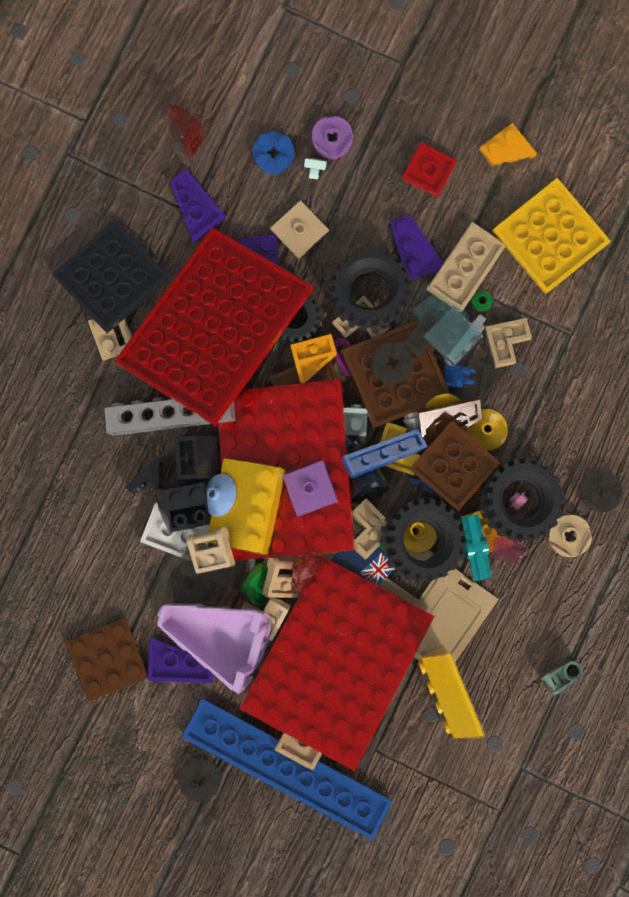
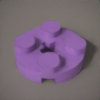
(330, 126)

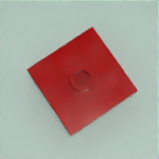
(429, 169)

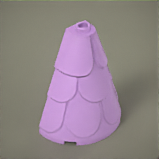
(219, 638)

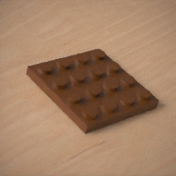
(392, 402)

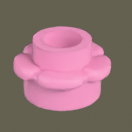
(518, 501)

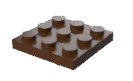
(454, 465)
(107, 659)

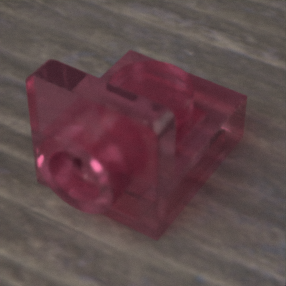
(507, 550)

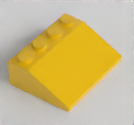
(255, 506)
(450, 693)

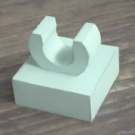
(315, 165)

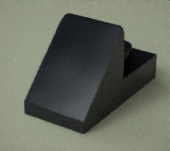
(150, 473)

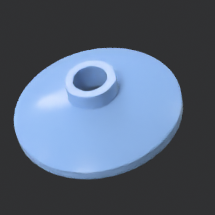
(220, 494)

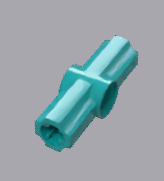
(476, 547)

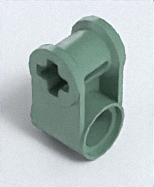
(561, 677)

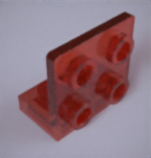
(193, 134)

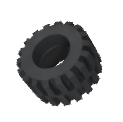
(309, 329)

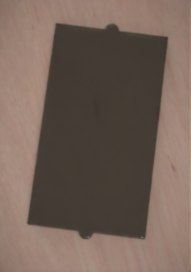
(226, 576)

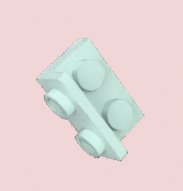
(355, 420)

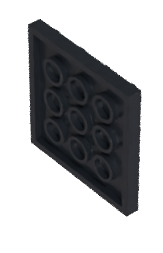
(110, 276)

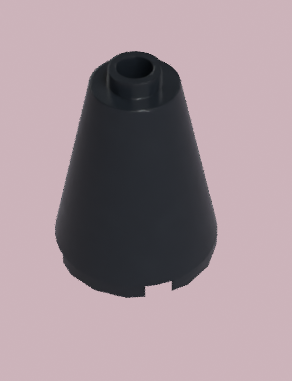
(368, 483)

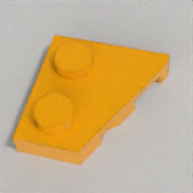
(507, 147)
(312, 356)

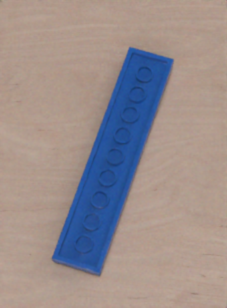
(256, 754)

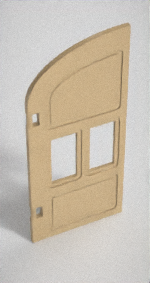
(455, 609)

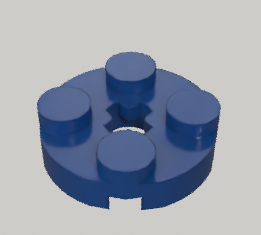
(266, 143)

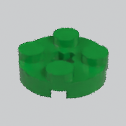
(253, 585)

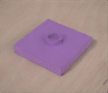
(310, 488)

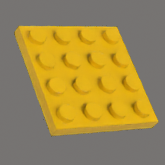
(551, 236)

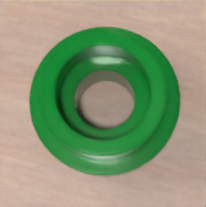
(481, 307)

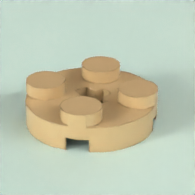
(581, 533)

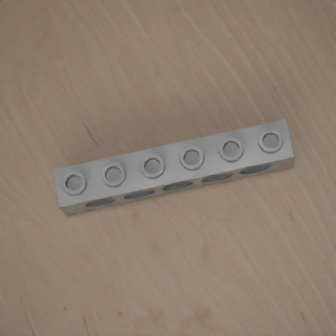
(116, 415)

